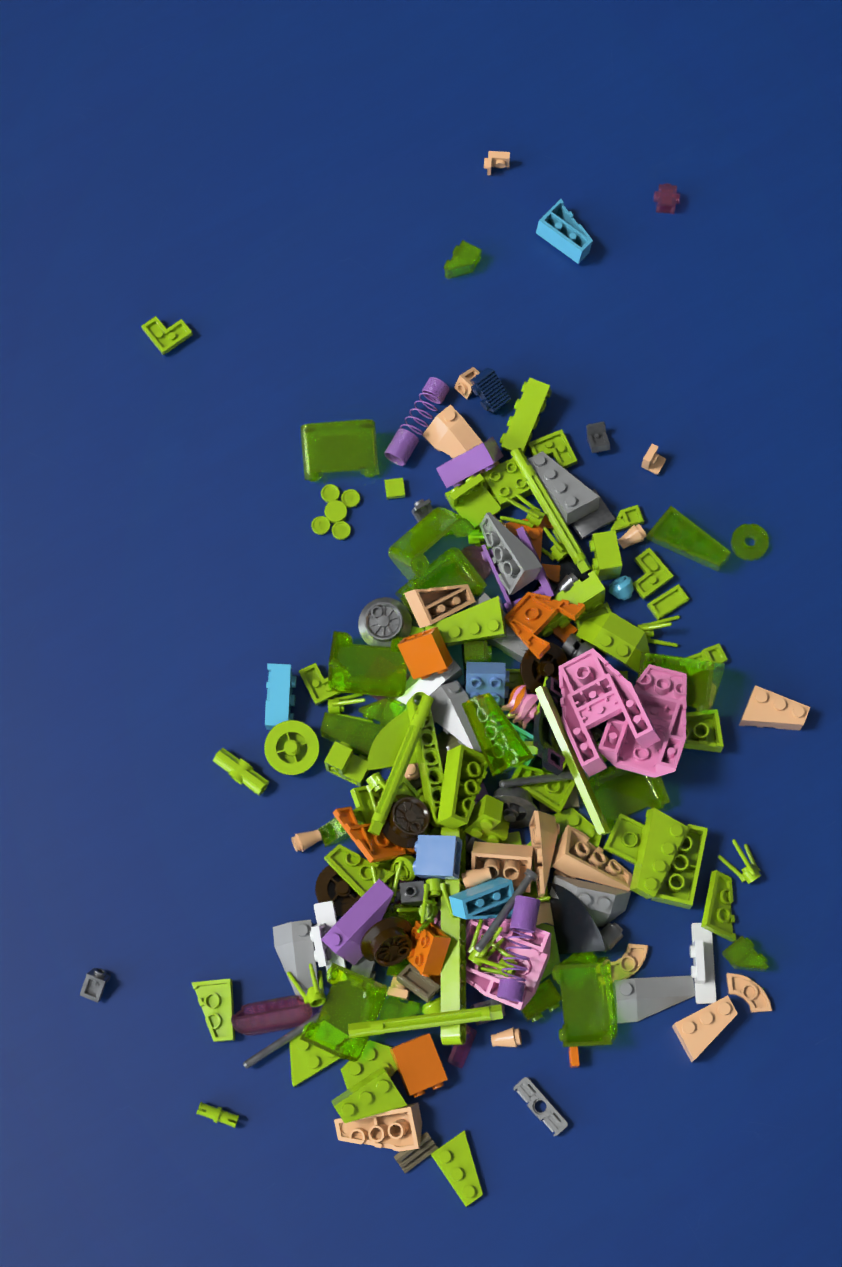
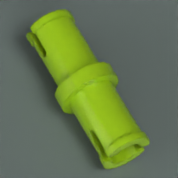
(217, 1114)

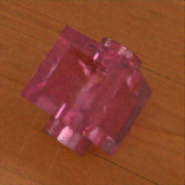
(666, 198)

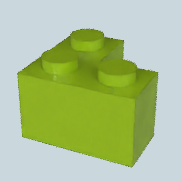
(607, 555)
(345, 764)
(487, 821)

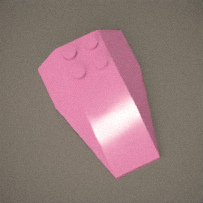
(664, 699)
(488, 982)

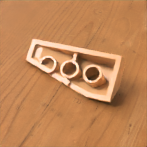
(452, 434)
(543, 838)
(582, 860)
(393, 1129)

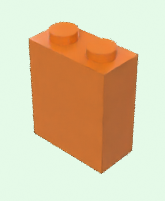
(419, 1065)

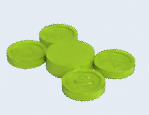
(335, 512)

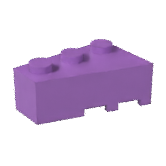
(470, 463)

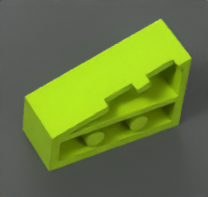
(369, 1097)

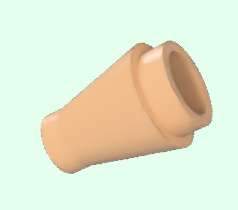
(632, 536)
(305, 840)
(476, 876)
(507, 1038)

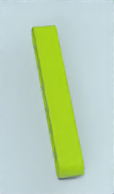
(425, 767)

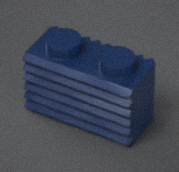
(490, 390)

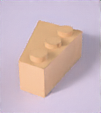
(437, 603)
(774, 711)
(704, 1026)

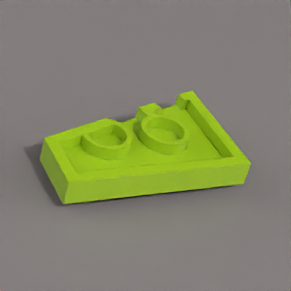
(550, 793)
(355, 869)
(717, 910)
(218, 1007)
(459, 1169)

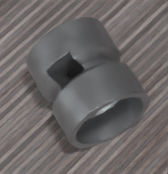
(574, 647)

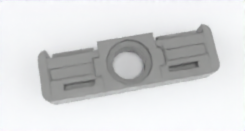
(550, 1116)

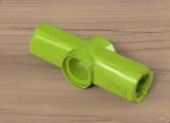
(241, 771)

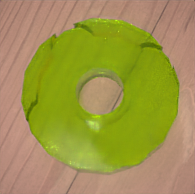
(745, 551)

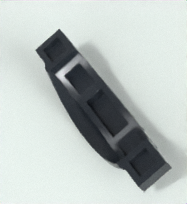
(543, 735)

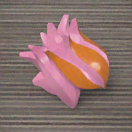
(521, 706)

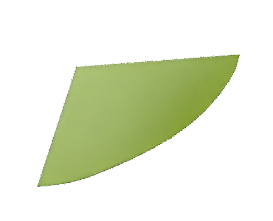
(388, 743)

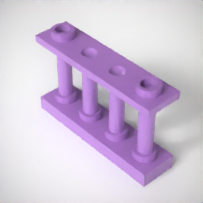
(544, 589)

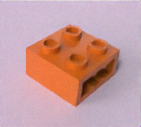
(425, 653)
(428, 949)

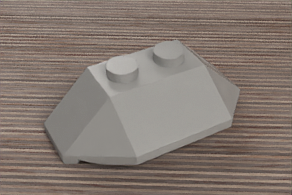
(600, 900)

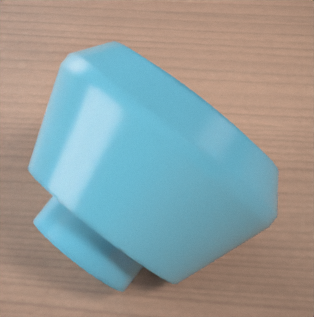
(621, 587)

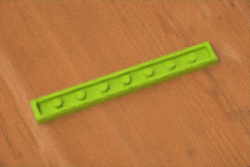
(572, 760)

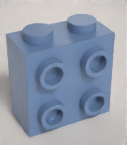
(487, 678)
(437, 857)

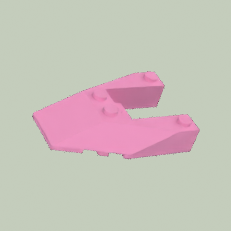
(592, 695)

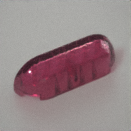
(271, 1015)

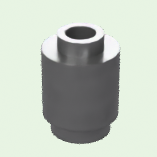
(611, 935)

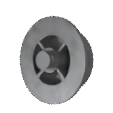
(383, 621)
(517, 806)

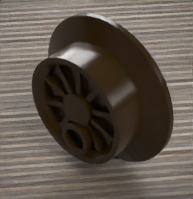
(534, 670)
(406, 821)
(334, 888)
(387, 941)

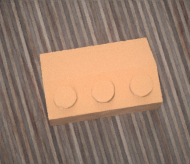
(504, 860)

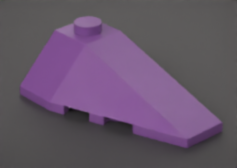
(348, 932)

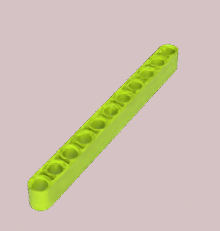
(454, 966)

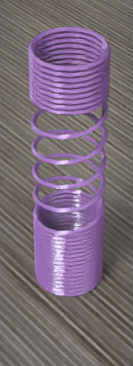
(404, 440)
(524, 920)

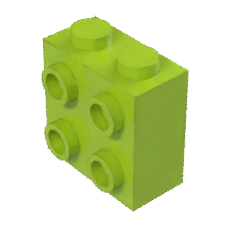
(506, 481)

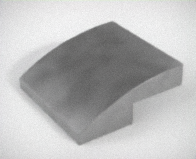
(592, 522)

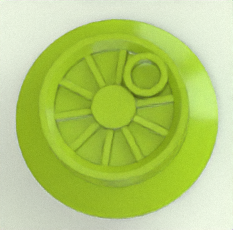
(291, 747)

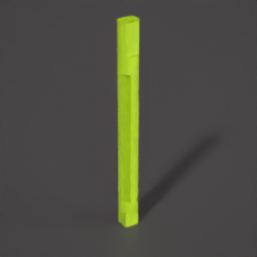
(551, 511)
(400, 765)
(425, 1021)

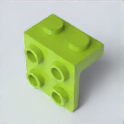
(473, 500)

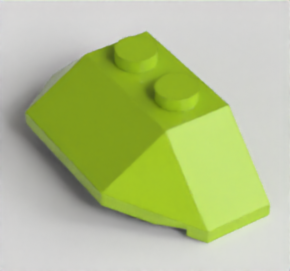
(615, 638)

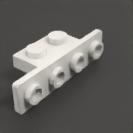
(326, 919)
(703, 962)

